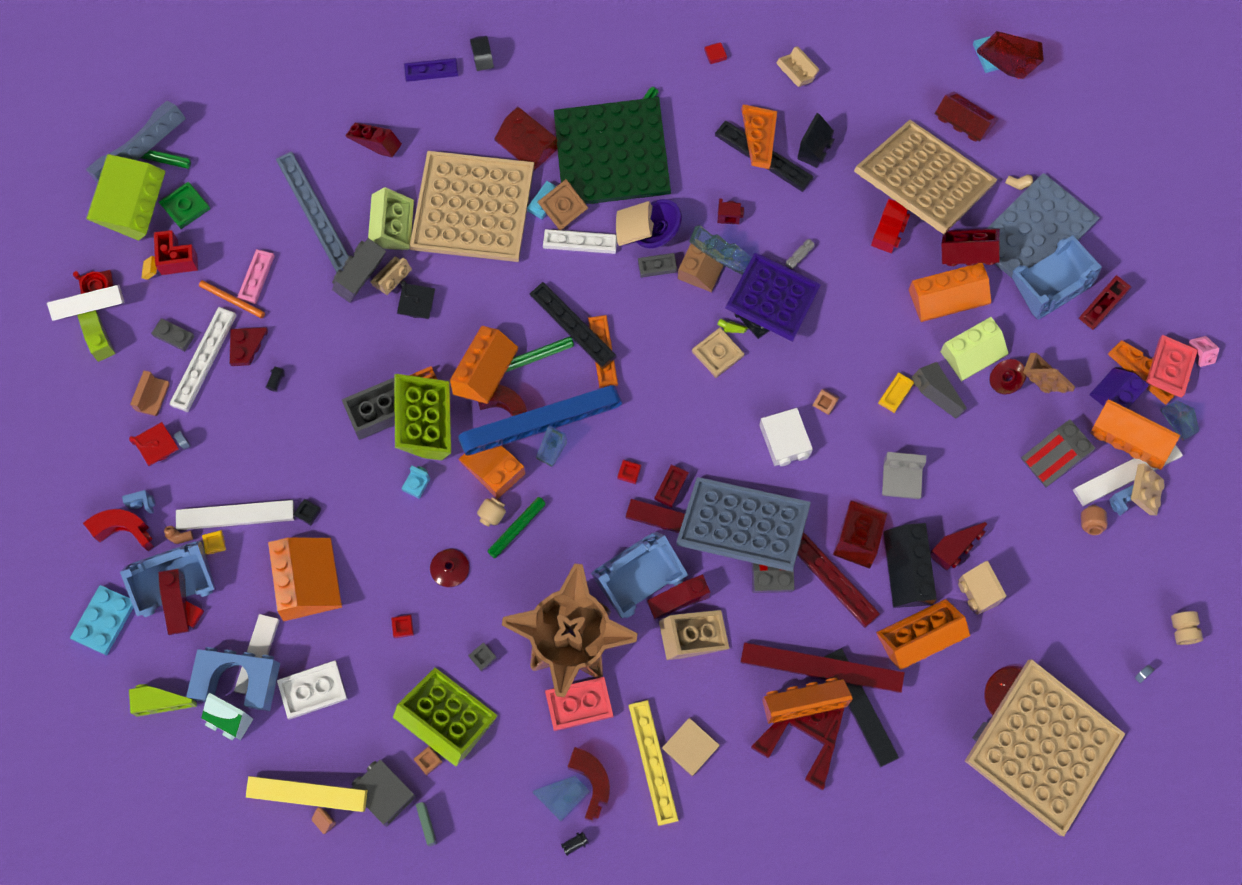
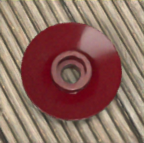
(1003, 372)
(453, 576)

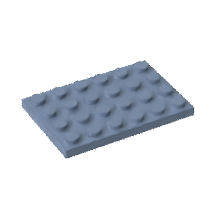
(1038, 222)
(744, 524)

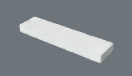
(580, 241)
(85, 302)
(259, 645)

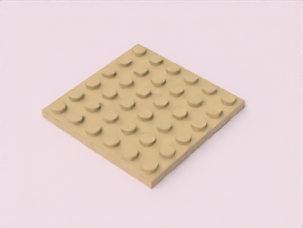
(925, 176)
(472, 206)
(1045, 747)

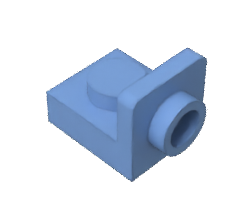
(138, 499)
(1120, 499)

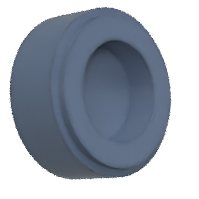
(182, 440)
(1143, 674)

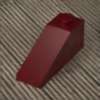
(1105, 302)
(679, 597)
(174, 600)

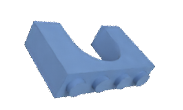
(211, 664)

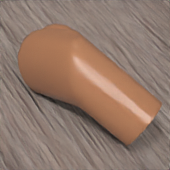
(177, 537)

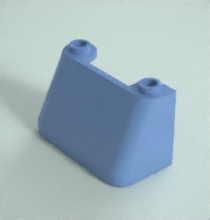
(1057, 277)
(639, 573)
(143, 578)

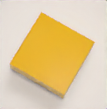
(149, 268)
(214, 542)

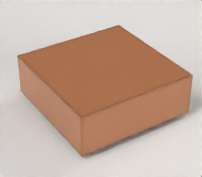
(427, 760)

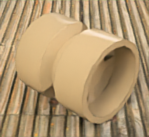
(1187, 629)

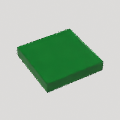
(184, 205)

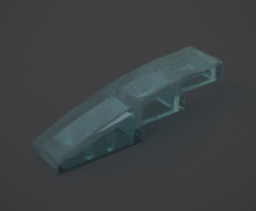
(720, 250)

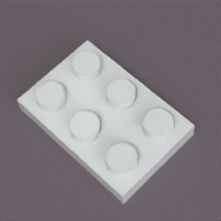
(312, 690)

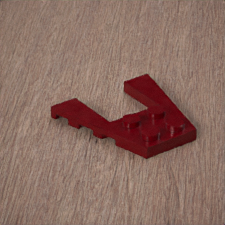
(819, 726)

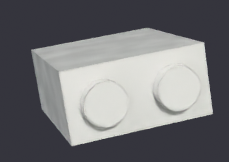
(786, 437)

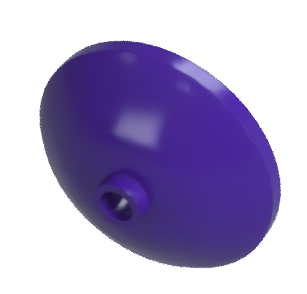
(666, 220)

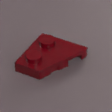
(245, 344)

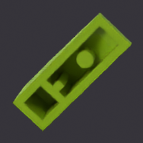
(95, 335)
(151, 700)

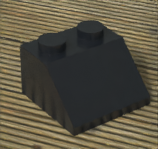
(816, 141)

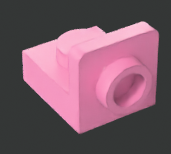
(1206, 350)

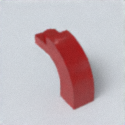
(114, 520)

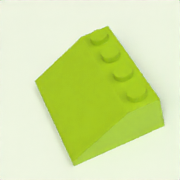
(126, 196)
(422, 416)
(444, 716)

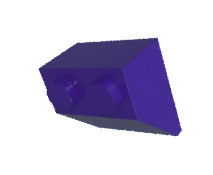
(1120, 387)

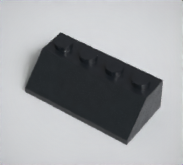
(909, 566)

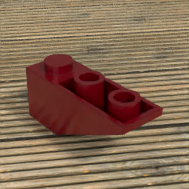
(374, 138)
(953, 545)

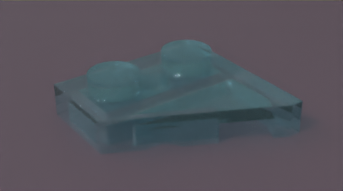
(562, 796)

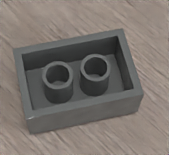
(357, 269)
(371, 409)

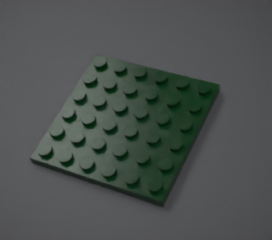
(613, 150)

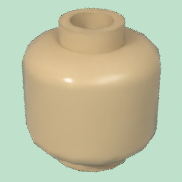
(491, 511)

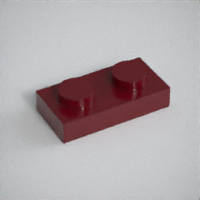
(671, 486)

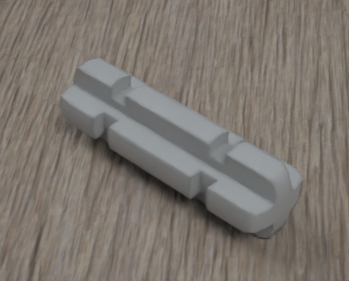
(800, 253)

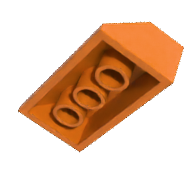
(950, 292)
(483, 365)
(1134, 434)
(923, 634)
(807, 700)

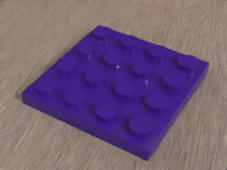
(773, 296)

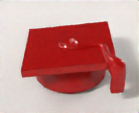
(94, 281)
(154, 444)

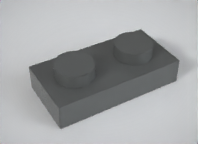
(657, 265)
(172, 335)

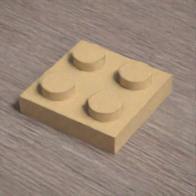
(1147, 489)

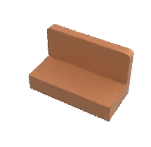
(149, 394)

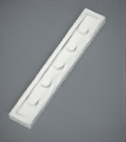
(203, 359)
(1114, 479)
(235, 515)

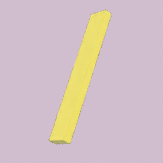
(653, 763)
(306, 793)

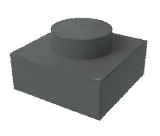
(482, 657)

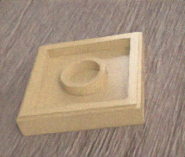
(718, 352)
(690, 747)

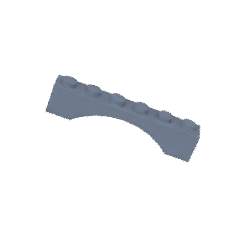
(158, 126)

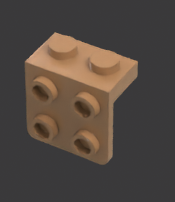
(1045, 376)

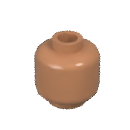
(1094, 520)

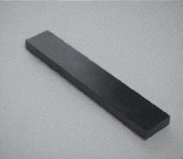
(779, 165)
(573, 325)
(868, 720)

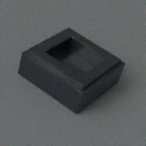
(307, 512)

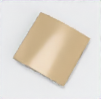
(634, 223)

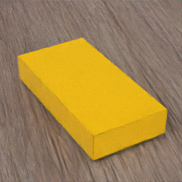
(896, 392)

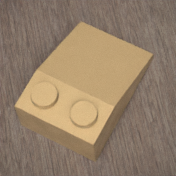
(693, 634)

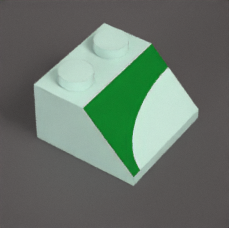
(225, 717)

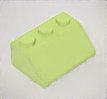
(391, 219)
(975, 349)

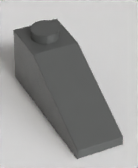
(936, 387)

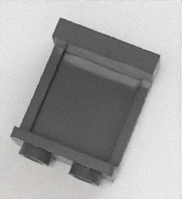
(386, 792)

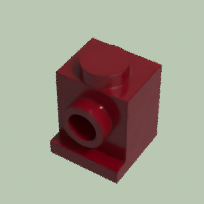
(729, 212)

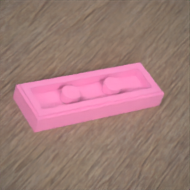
(256, 276)

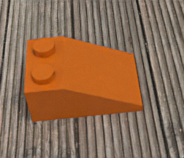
(494, 469)

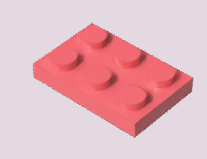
(1171, 366)
(582, 705)

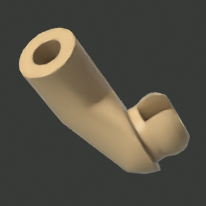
(1020, 183)

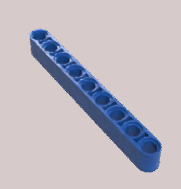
(539, 419)

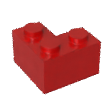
(891, 224)
(171, 257)

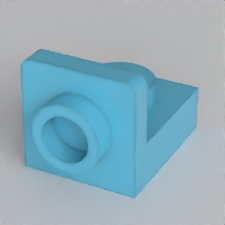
(416, 481)

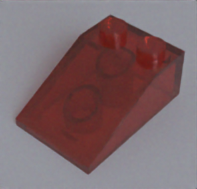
(1012, 54)
(860, 534)

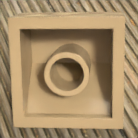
(981, 588)

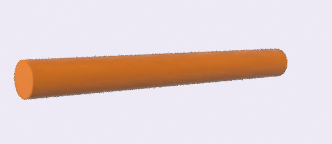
(232, 299)

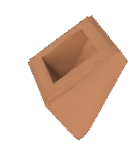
(826, 401)
(323, 820)

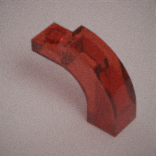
(507, 400)
(593, 770)

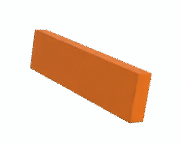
(600, 327)

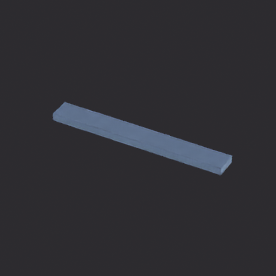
(313, 210)

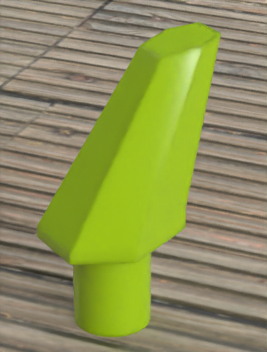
(732, 327)

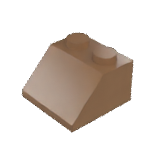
(699, 269)

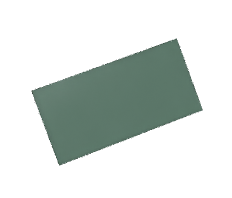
(426, 824)

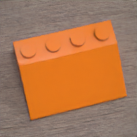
(304, 576)

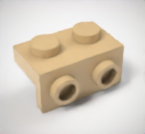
(798, 67)
(391, 275)

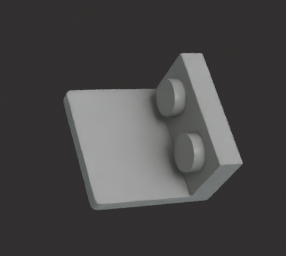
(903, 475)

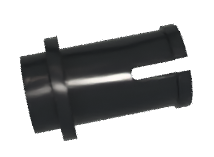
(275, 378)
(575, 843)

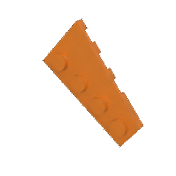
(760, 132)
(1134, 361)

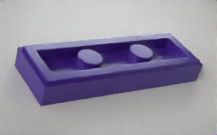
(431, 69)

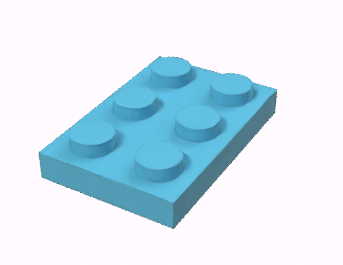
(102, 620)

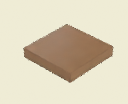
(562, 205)

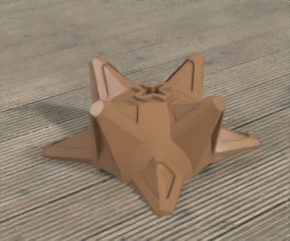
(578, 614)

